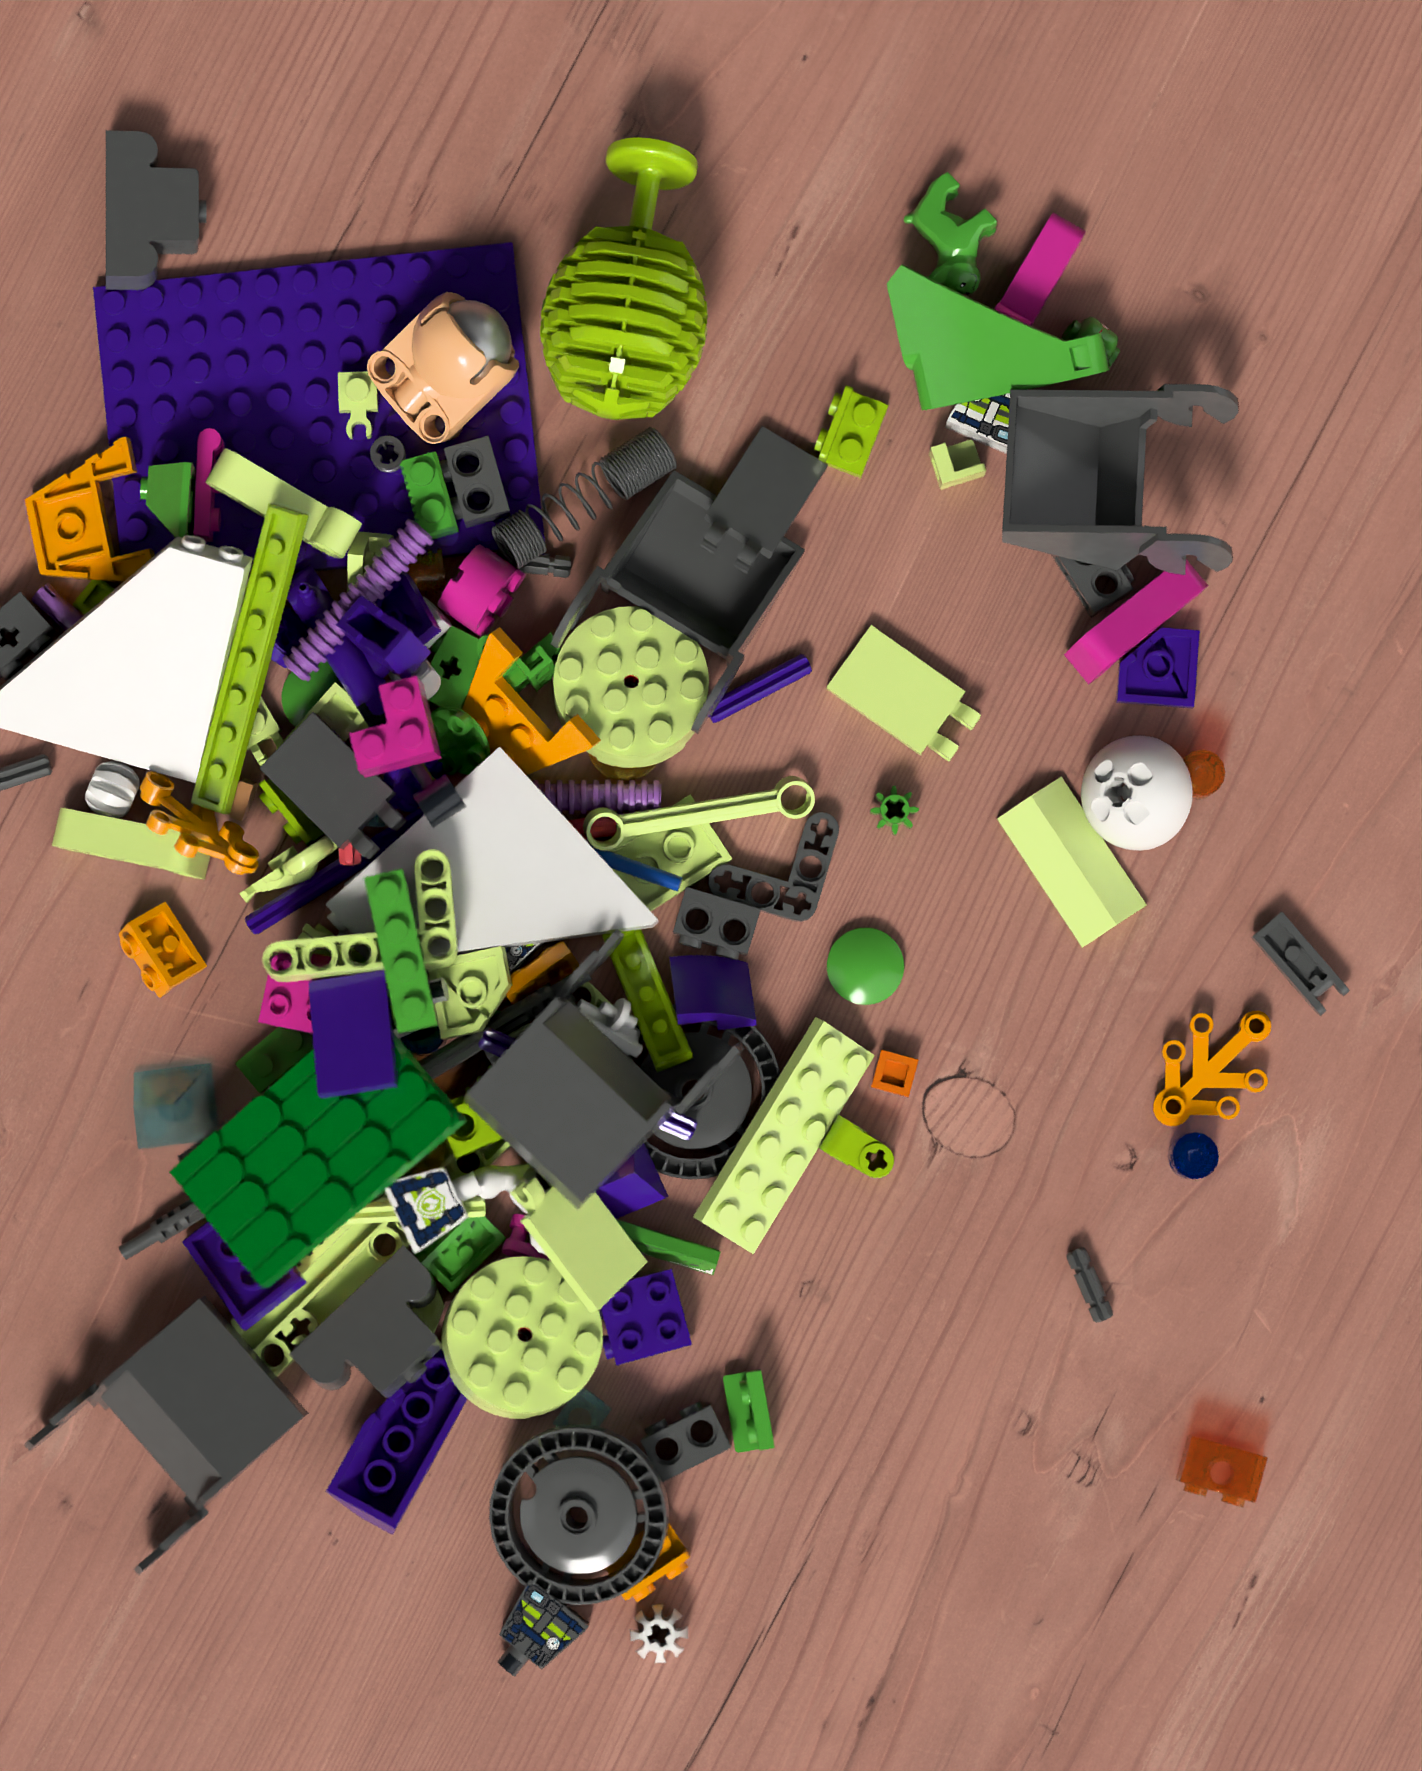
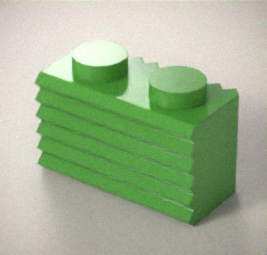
(429, 495)

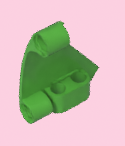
(975, 352)

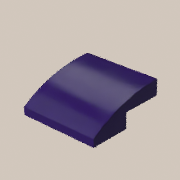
(712, 990)

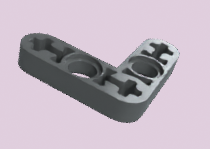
(797, 882)

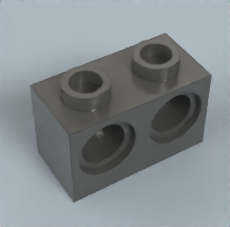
(483, 480)
(1082, 580)
(719, 913)
(689, 1450)

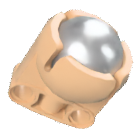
(445, 365)

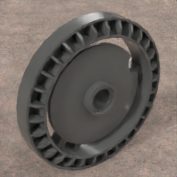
(723, 1104)
(599, 1491)

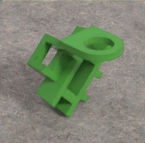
(533, 668)

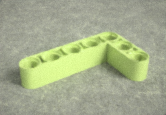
(341, 946)

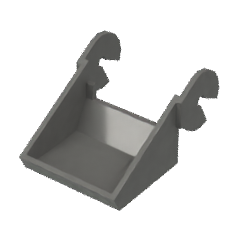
(1081, 474)
(688, 586)
(574, 1096)
(196, 1406)

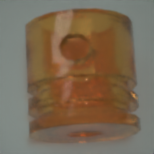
(429, 572)
(1206, 773)

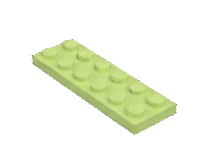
(784, 1135)

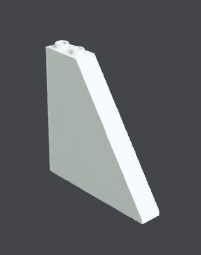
(141, 665)
(513, 867)

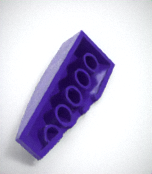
(398, 1447)

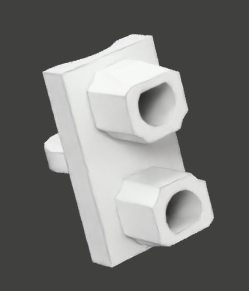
(615, 1023)

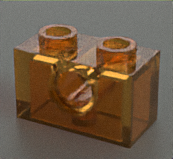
(1244, 1477)

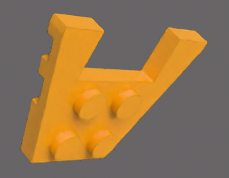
(72, 523)
(510, 720)

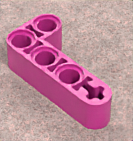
(1041, 270)
(1134, 621)

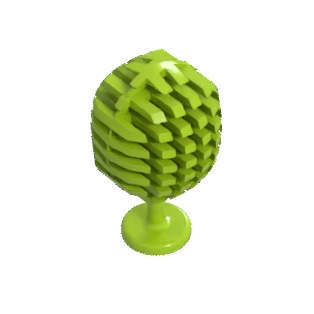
(628, 302)

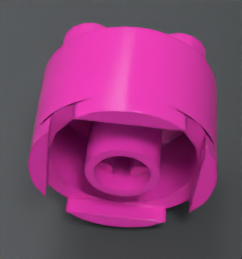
(481, 590)

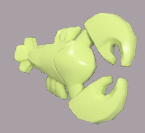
(291, 867)

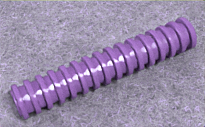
(369, 585)
(588, 797)

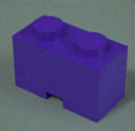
(383, 638)

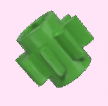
(893, 799)

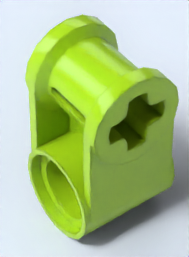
(852, 1144)

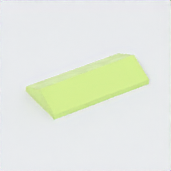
(1071, 862)

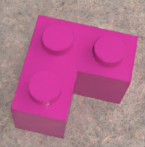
(405, 738)

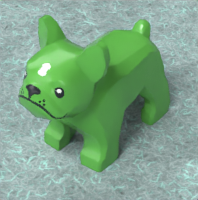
(951, 236)

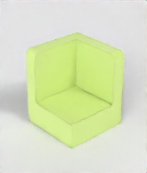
(956, 463)

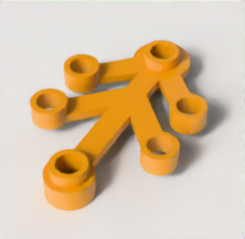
(194, 824)
(1206, 1073)

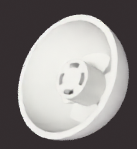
(1154, 794)

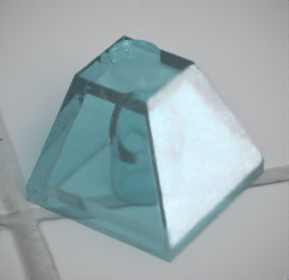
(174, 1106)

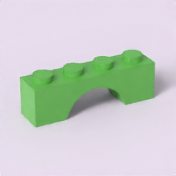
(400, 951)

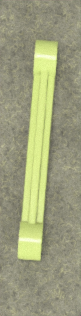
(699, 813)

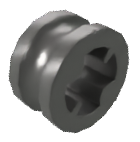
(377, 458)

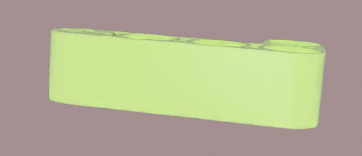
(255, 488)
(125, 842)

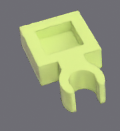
(357, 396)

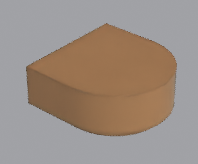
(243, 799)

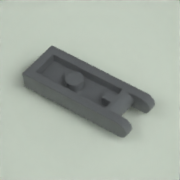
(1298, 961)

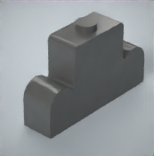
(146, 210)
(375, 1330)

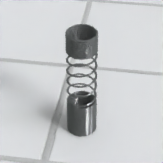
(626, 468)

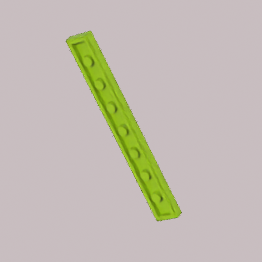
(249, 658)

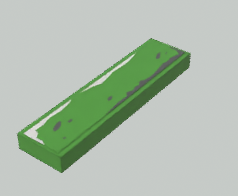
(672, 1248)

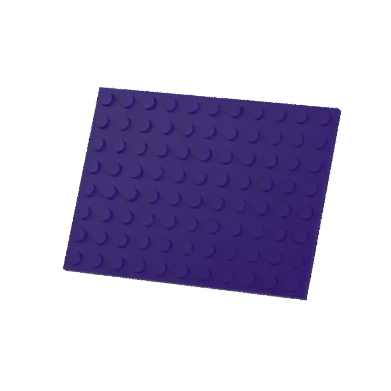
(262, 369)

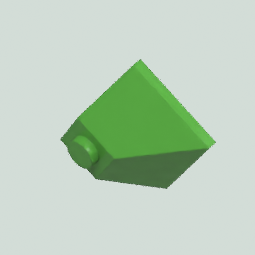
(171, 496)

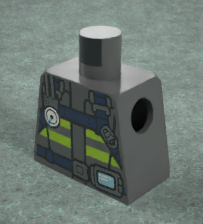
(538, 1629)

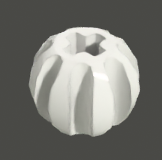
(112, 789)
(663, 1622)

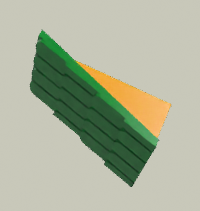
(307, 1164)

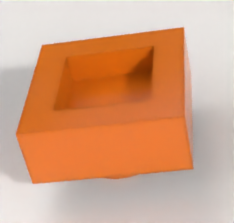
(894, 1073)

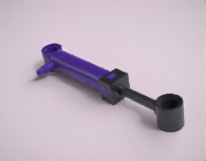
(309, 600)

